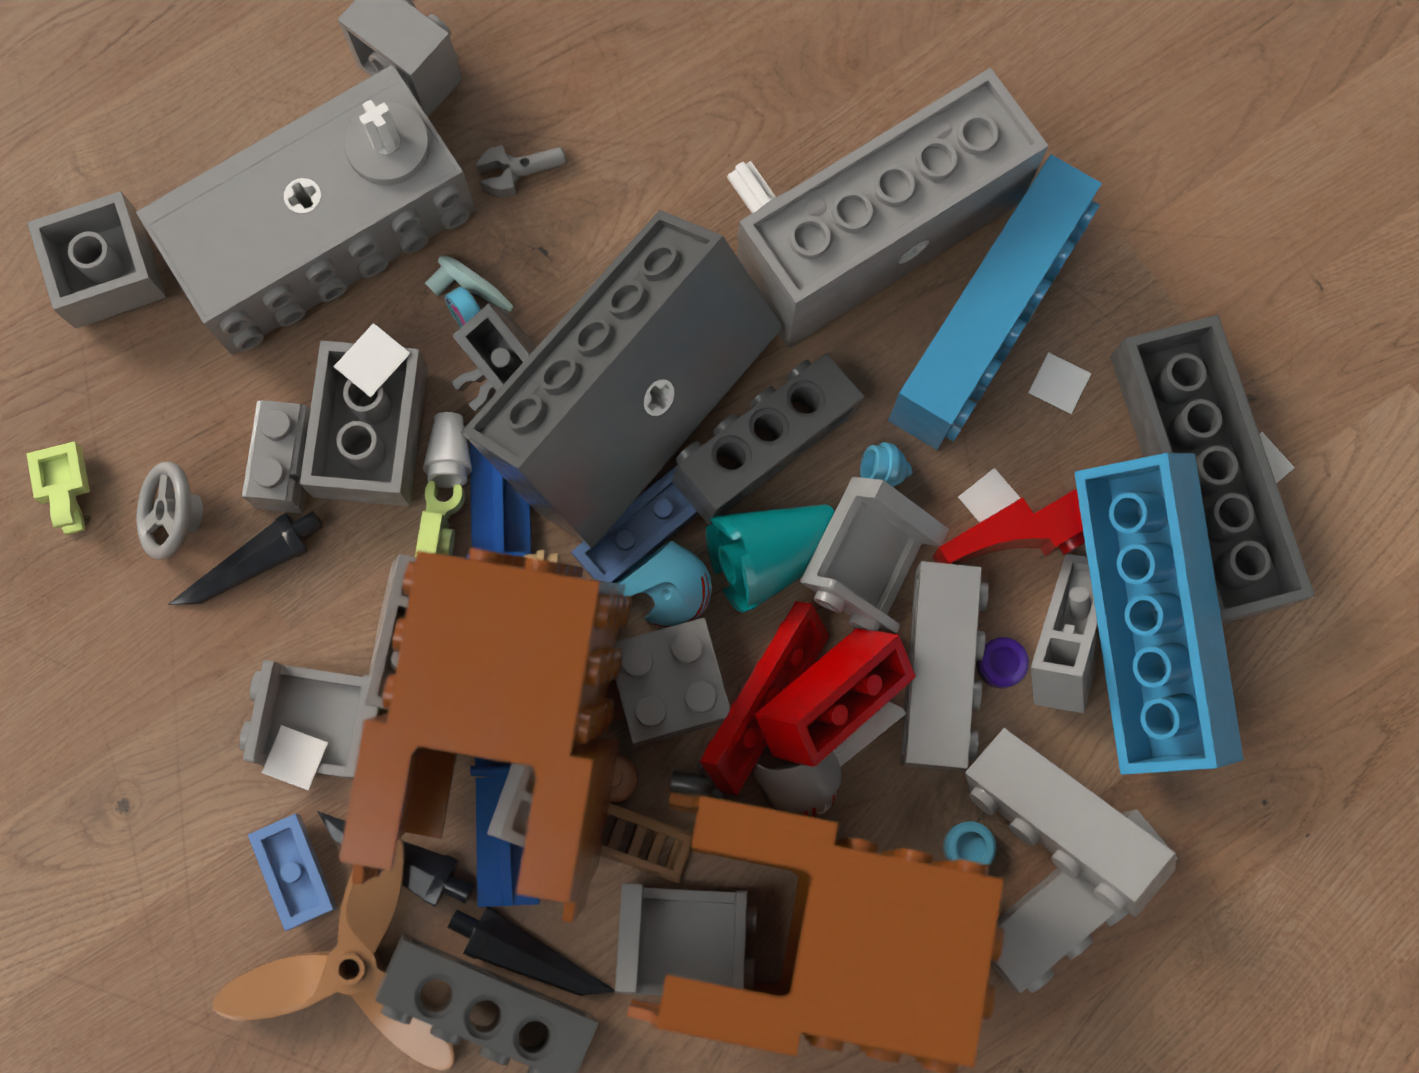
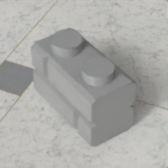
(277, 457)

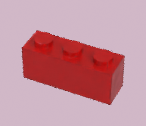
(835, 696)

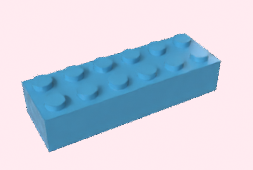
(996, 304)
(1158, 615)

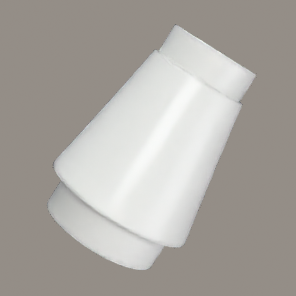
(447, 452)

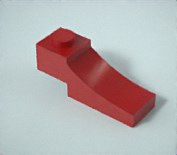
(1018, 527)

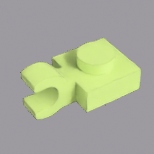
(57, 478)
(434, 528)

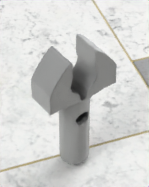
(515, 168)

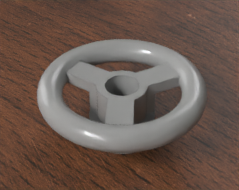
(176, 511)

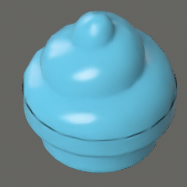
(885, 463)

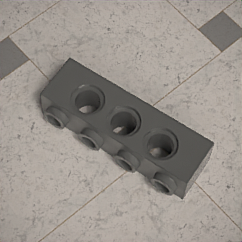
(717, 490)
(418, 963)

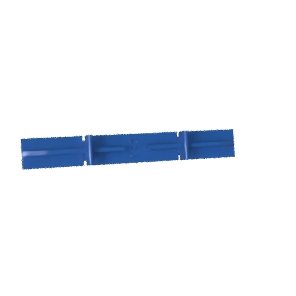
(503, 526)

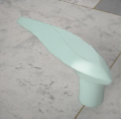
(454, 270)

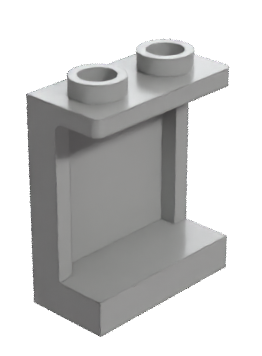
(869, 552)
(310, 702)
(683, 936)

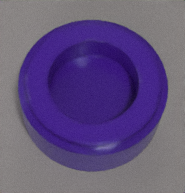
(1003, 663)

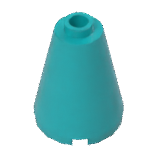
(764, 550)

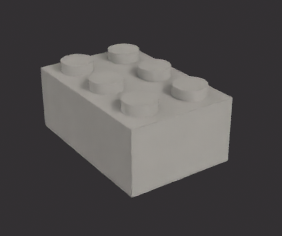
(361, 443)

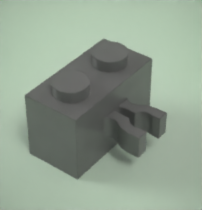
(495, 347)

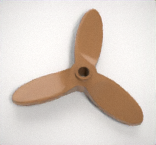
(310, 977)

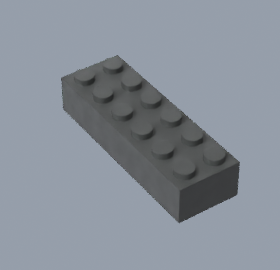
(1191, 400)

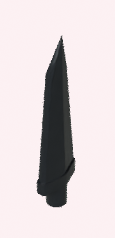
(265, 551)
(425, 871)
(510, 947)

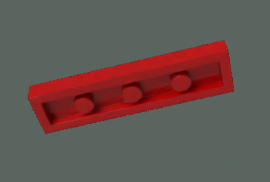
(739, 738)

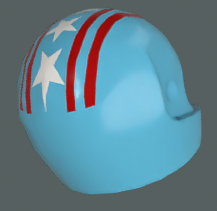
(674, 581)

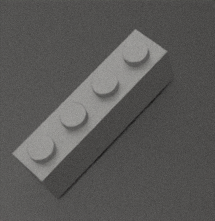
(943, 660)
(1070, 823)
(1053, 923)

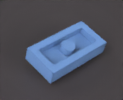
(292, 872)

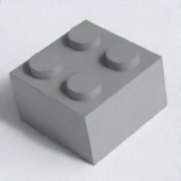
(401, 35)
(96, 260)
(671, 683)

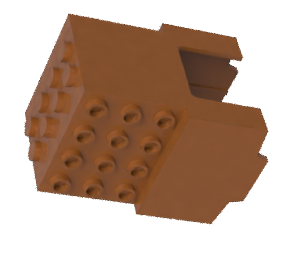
(502, 667)
(874, 950)

